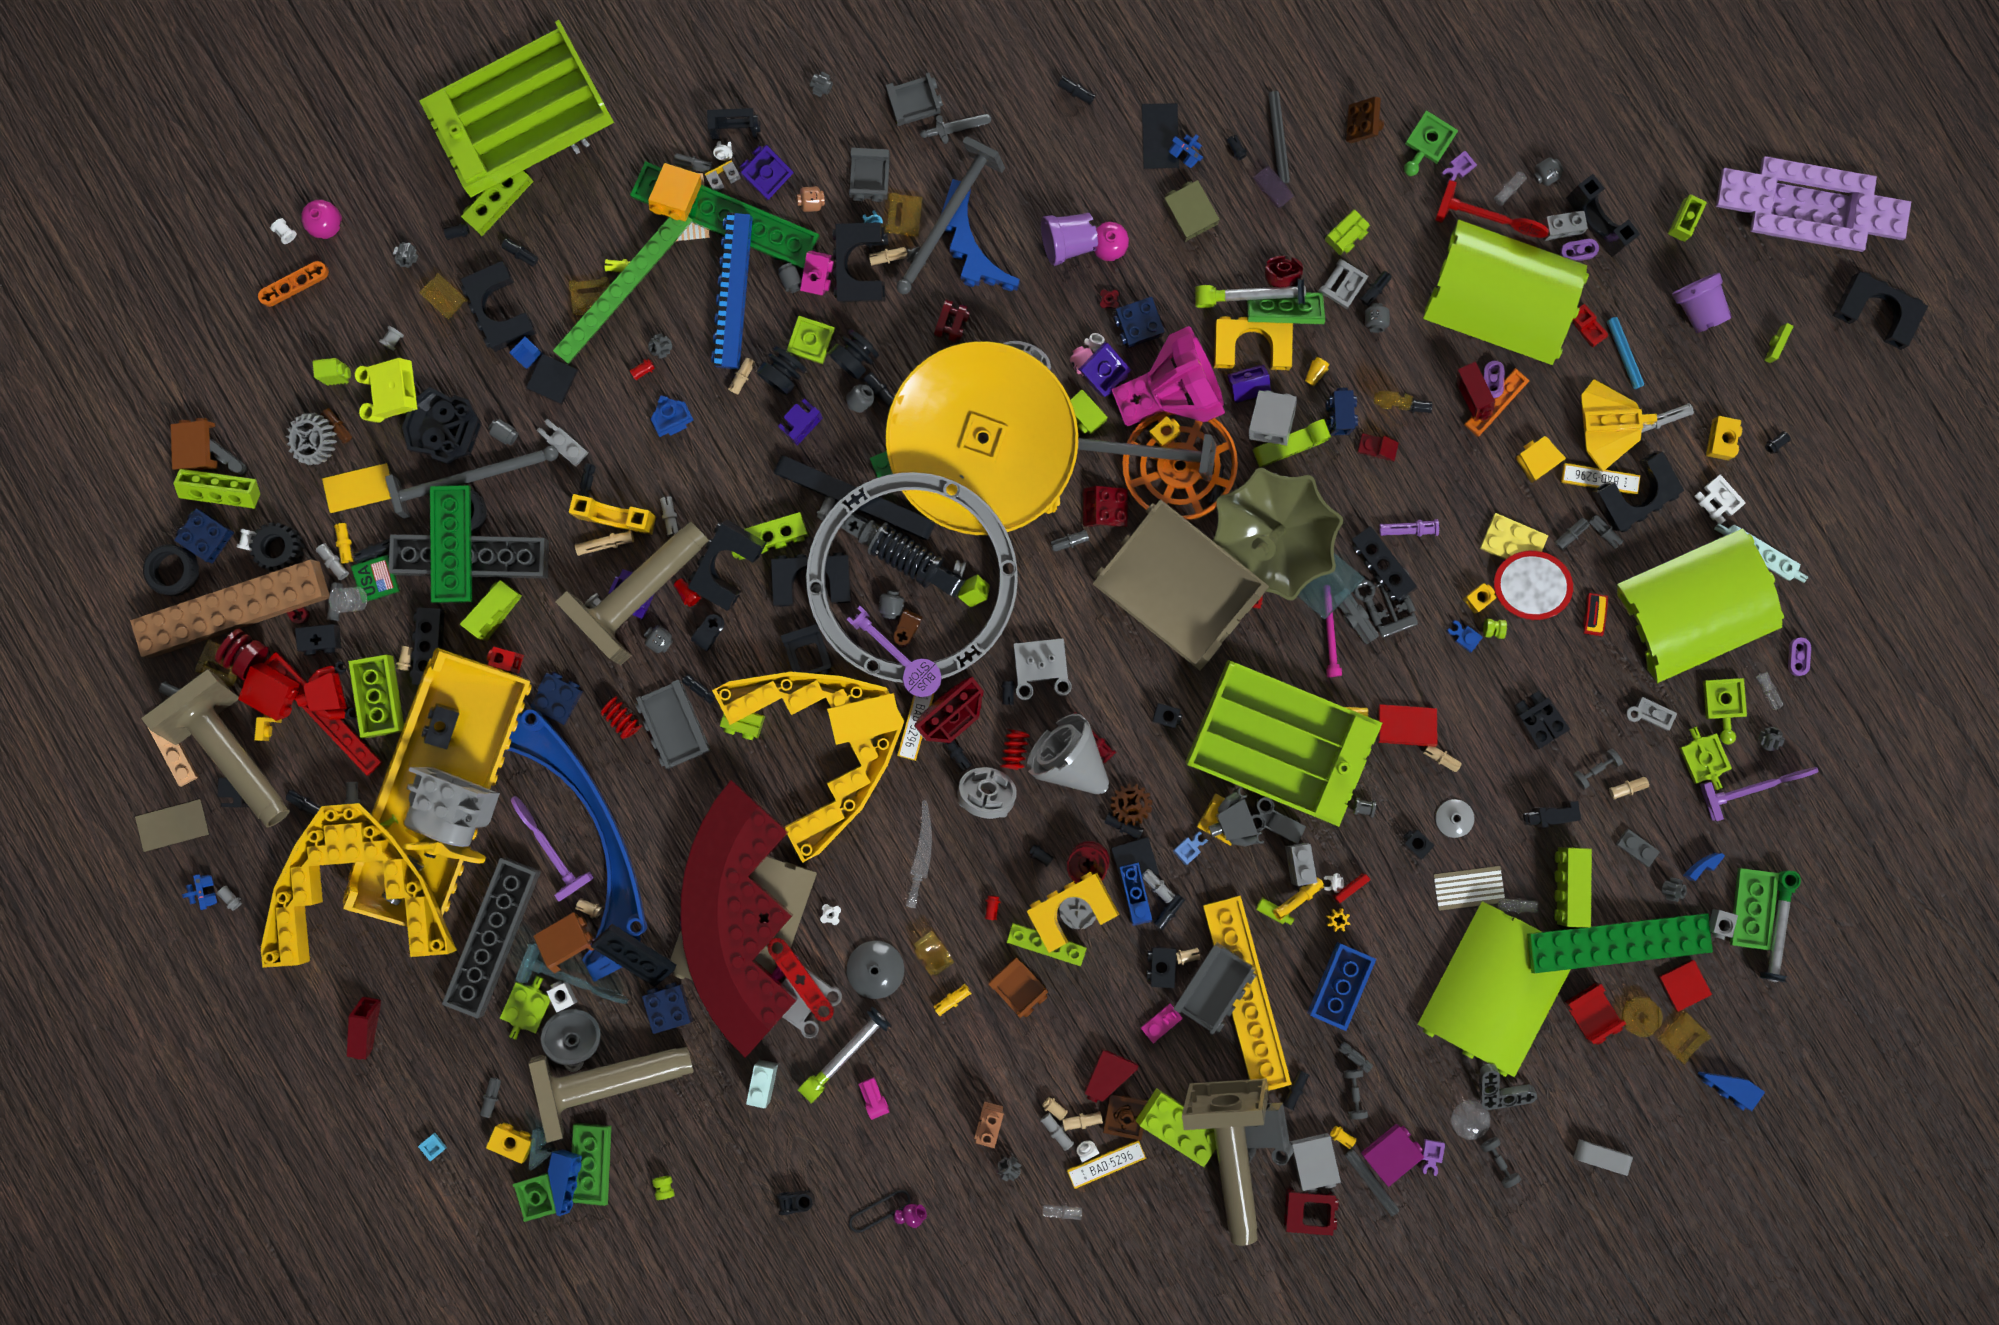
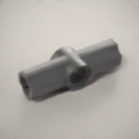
(1358, 619)

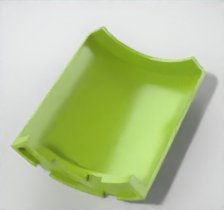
(1507, 292)
(1702, 604)
(1489, 995)

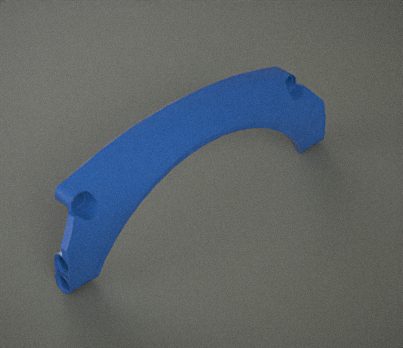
(623, 898)

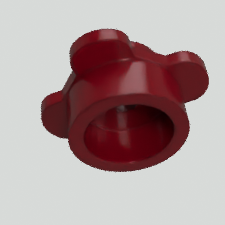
(1109, 294)

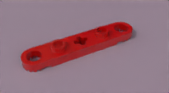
(791, 967)

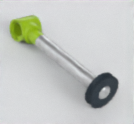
(1207, 296)
(815, 1084)

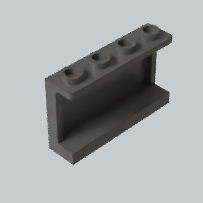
(672, 724)
(1216, 988)

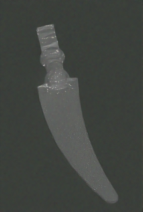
(922, 858)

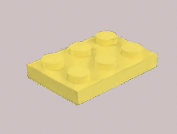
(1509, 537)

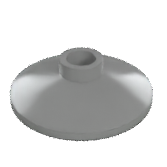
(1445, 820)

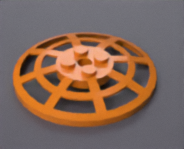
(1181, 478)

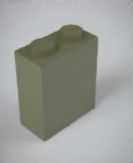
(1190, 210)

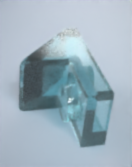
(538, 1152)

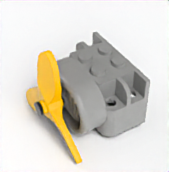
(446, 813)

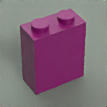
(1393, 1154)

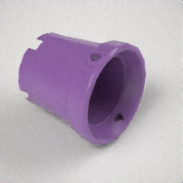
(1068, 236)
(1704, 302)

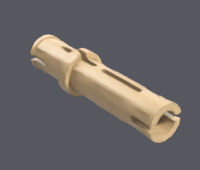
(605, 542)

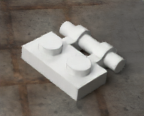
(1725, 497)

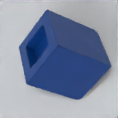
(525, 353)

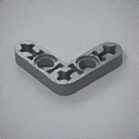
(1525, 1093)

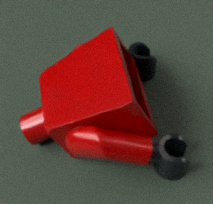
(325, 694)

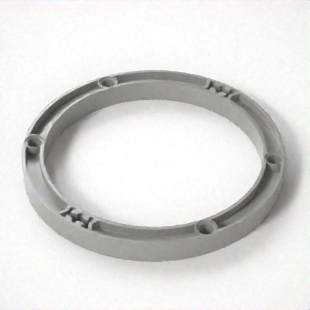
(897, 482)

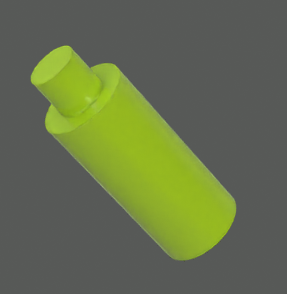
(1267, 907)

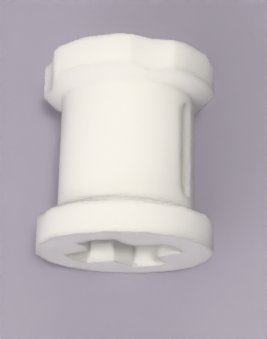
(283, 231)
(246, 539)

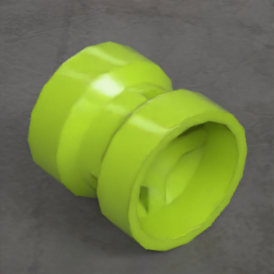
(1494, 628)
(663, 1187)

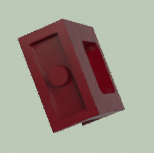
(1294, 1212)

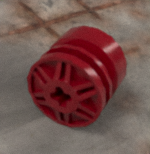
(240, 653)
(1077, 862)

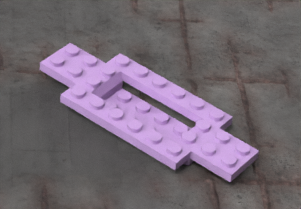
(1812, 213)

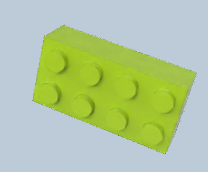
(376, 696)
(1573, 887)
(1164, 1120)

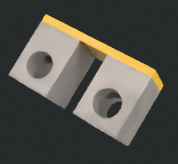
(728, 168)

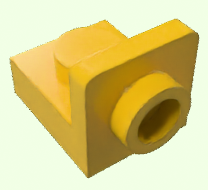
(263, 728)

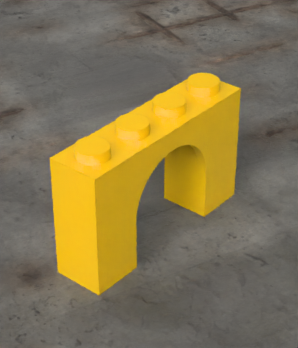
(1228, 330)
(629, 519)
(1045, 913)

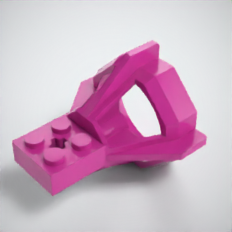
(1166, 386)

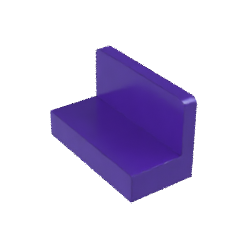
(1249, 382)

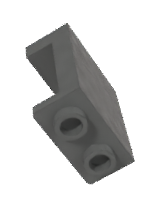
(914, 100)
(869, 174)

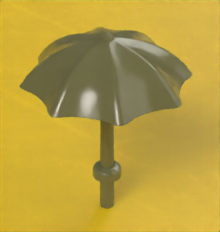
(1279, 530)

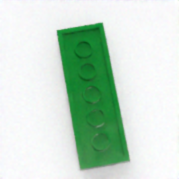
(450, 544)

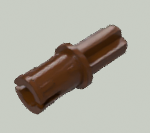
(339, 428)

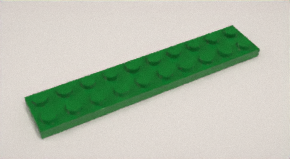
(769, 233)
(1619, 943)

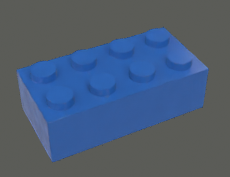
(1341, 986)

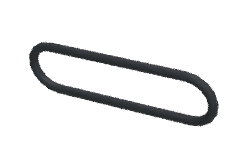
(874, 1204)

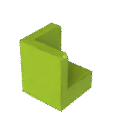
(974, 591)

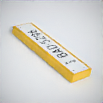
(1594, 478)
(911, 737)
(1106, 1164)

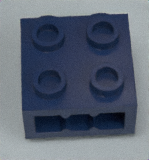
(1139, 322)
(1341, 412)
(203, 535)
(667, 1007)

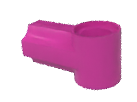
(875, 1102)

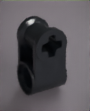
(706, 634)
(791, 1202)

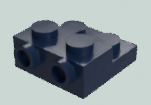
(556, 697)

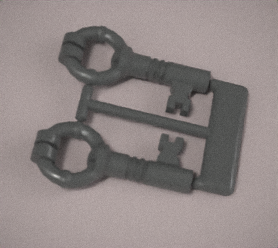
(1394, 627)

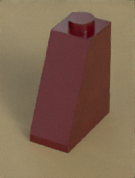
(362, 1028)
(1108, 1075)

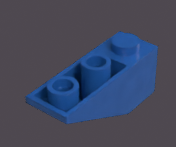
(1135, 894)
(1739, 1089)
(563, 1176)

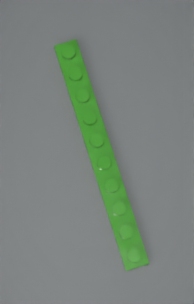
(621, 288)

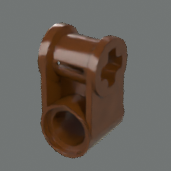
(907, 624)

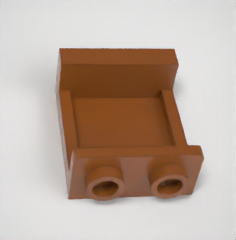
(191, 445)
(563, 940)
(1019, 987)

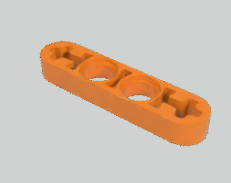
(292, 281)

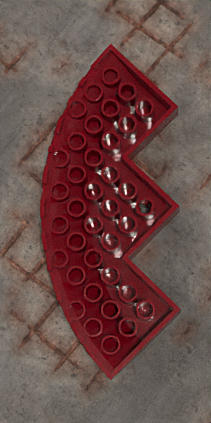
(724, 920)

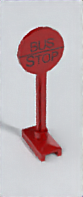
(1522, 225)

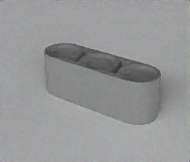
(1603, 1157)

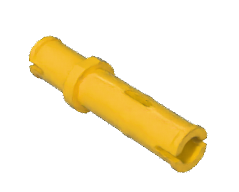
(1305, 893)

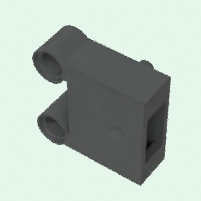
(1271, 1135)

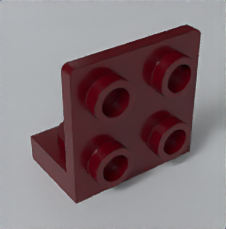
(1105, 506)

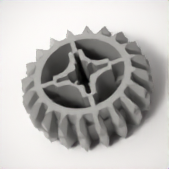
(318, 438)

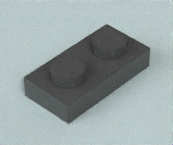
(1637, 848)

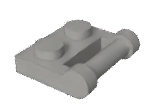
(1349, 287)

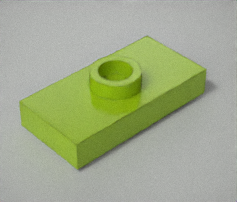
(1778, 342)

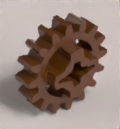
(1130, 796)

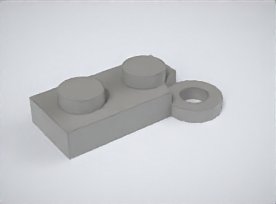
(1652, 713)

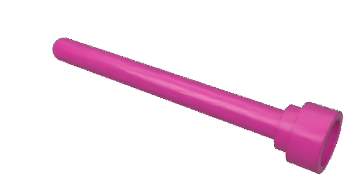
(1333, 669)

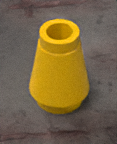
(1316, 371)

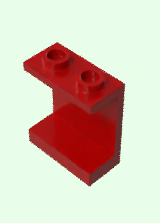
(1594, 1014)

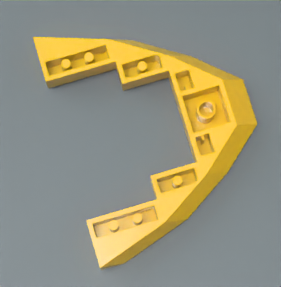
(851, 789)
(338, 837)

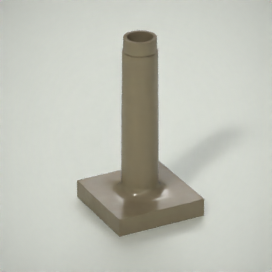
(632, 593)
(196, 712)
(591, 1085)
(1228, 1109)

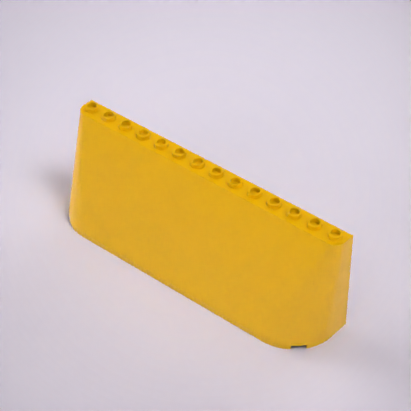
(487, 715)

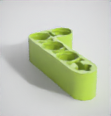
(1298, 441)

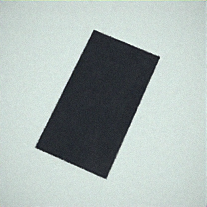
(1159, 130)

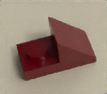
(1378, 447)

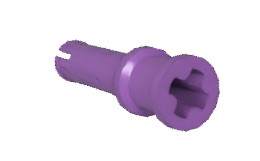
(1419, 528)

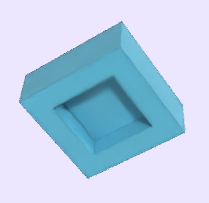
(432, 1147)

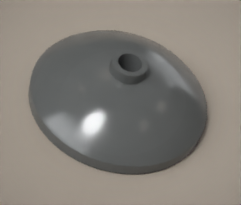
(885, 959)
(566, 1027)

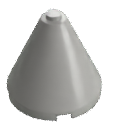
(1069, 757)

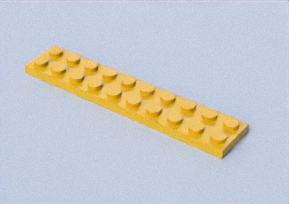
(1253, 1012)

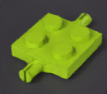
(1705, 758)
(525, 1007)

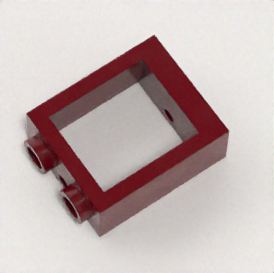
(1475, 392)

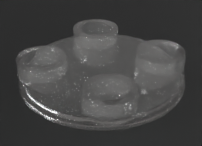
(1470, 1120)

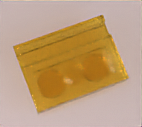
(443, 296)

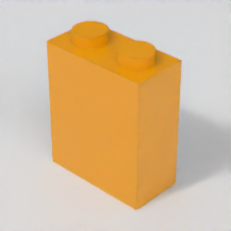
(674, 192)

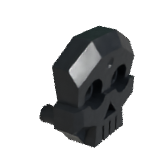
(428, 422)

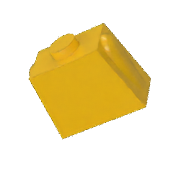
(1539, 458)

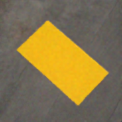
(356, 488)
(864, 718)

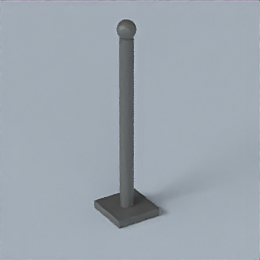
(982, 156)
(1204, 457)
(400, 496)

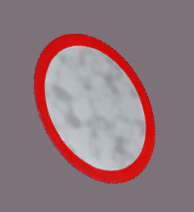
(1533, 585)

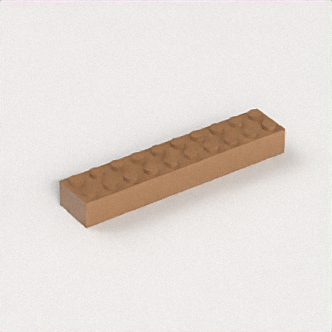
(230, 609)

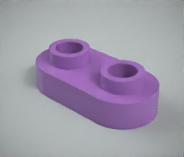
(1578, 251)
(1495, 380)
(1801, 657)

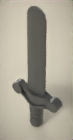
(943, 129)

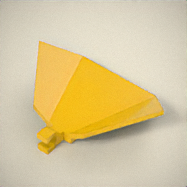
(1610, 423)

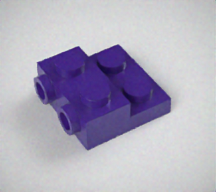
(765, 171)
(1104, 370)

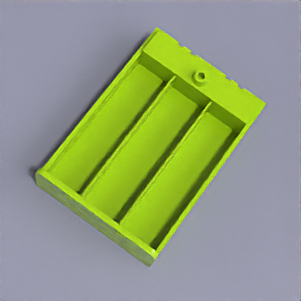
(516, 111)
(1283, 743)

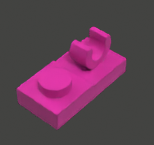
(1161, 1023)

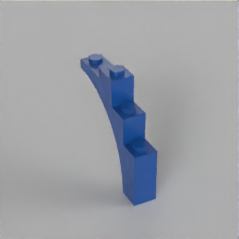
(964, 246)

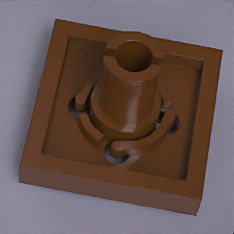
(1364, 120)
(1125, 1117)

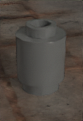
(790, 278)
(503, 432)

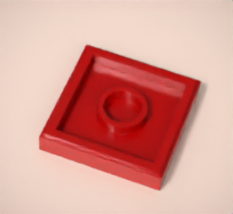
(1685, 985)

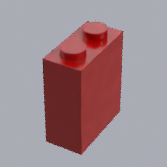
(269, 691)

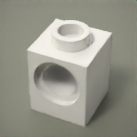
(569, 1000)

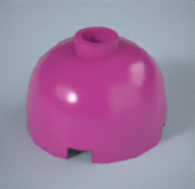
(321, 219)
(1112, 241)

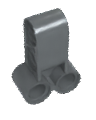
(1277, 822)

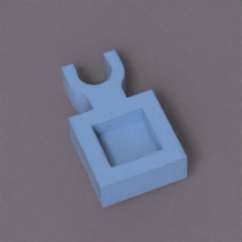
(1188, 850)

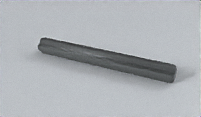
(1278, 134)

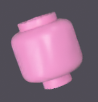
(1079, 357)

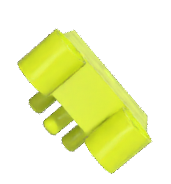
(390, 387)

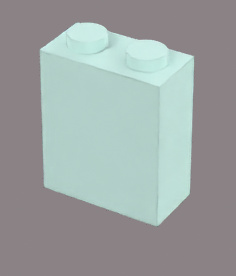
(762, 1084)

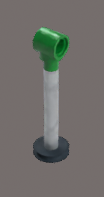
(1781, 925)

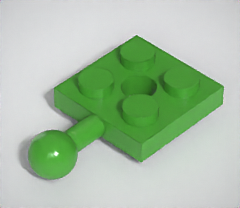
(1432, 150)

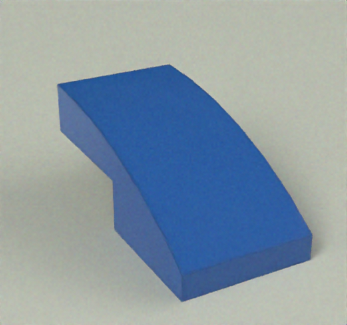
(1709, 863)

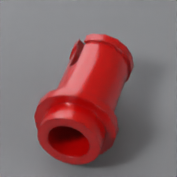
(642, 369)
(991, 907)

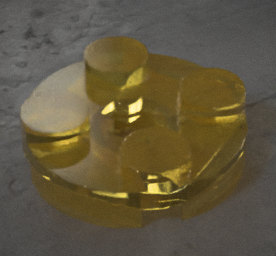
(1388, 399)
(1650, 1024)

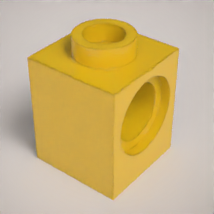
(1164, 440)
(1472, 601)

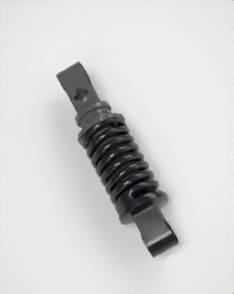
(903, 554)

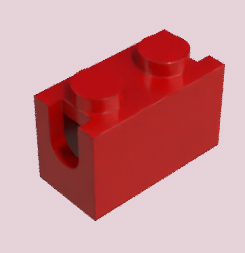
(505, 659)

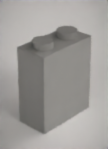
(1272, 417)
(1301, 864)
(1315, 1162)

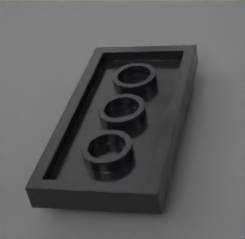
(633, 955)

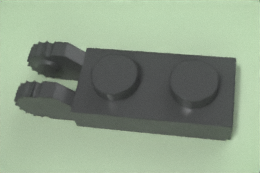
(226, 457)

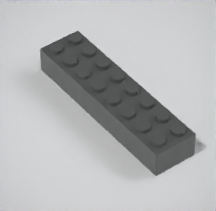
(489, 556)
(491, 937)

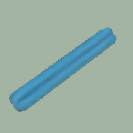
(1625, 353)

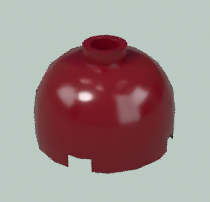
(1283, 272)

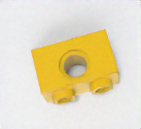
(1716, 446)
(499, 1144)

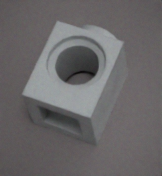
(1730, 922)

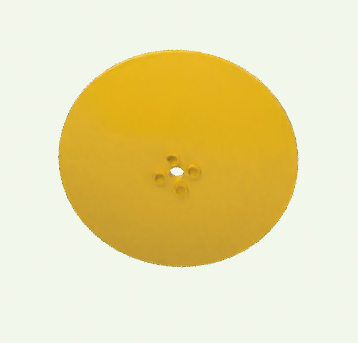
(990, 391)

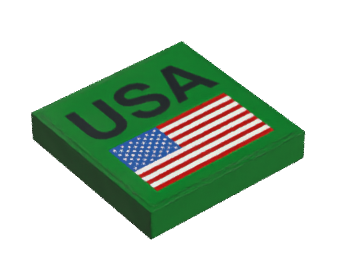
(375, 578)

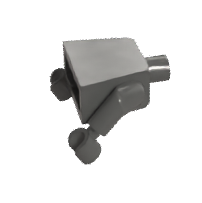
(1235, 821)

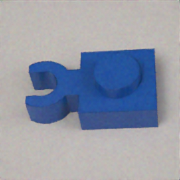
(1466, 637)

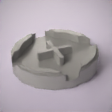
(1076, 913)

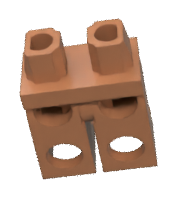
(990, 1124)

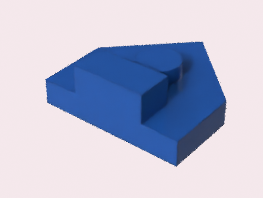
(670, 416)

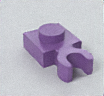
(1460, 166)
(1432, 1153)

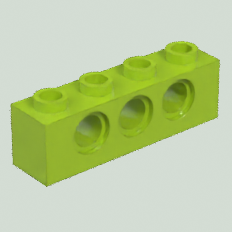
(497, 208)
(217, 488)
(797, 535)
(1031, 940)

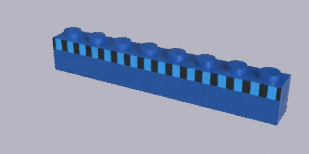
(733, 291)

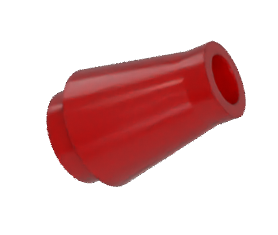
(687, 595)

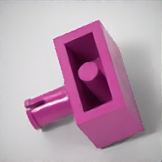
(816, 273)

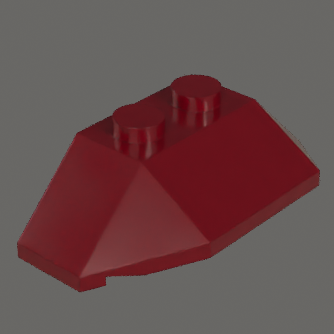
(951, 712)

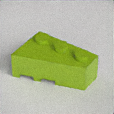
(491, 610)

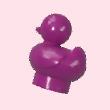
(911, 1215)

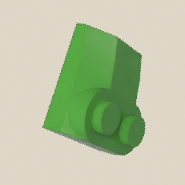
(535, 1197)

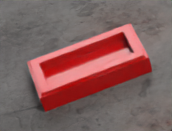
(1351, 888)

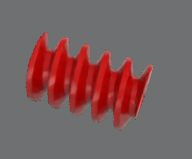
(619, 718)
(1015, 749)

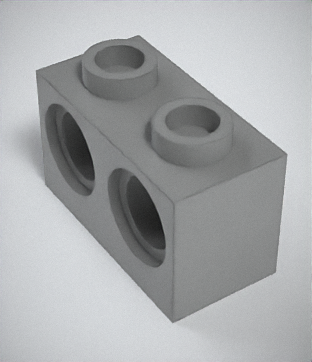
(1565, 225)

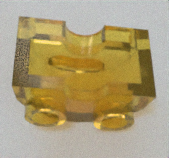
(933, 953)

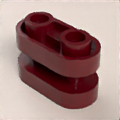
(961, 315)

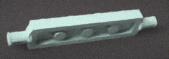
(1773, 559)

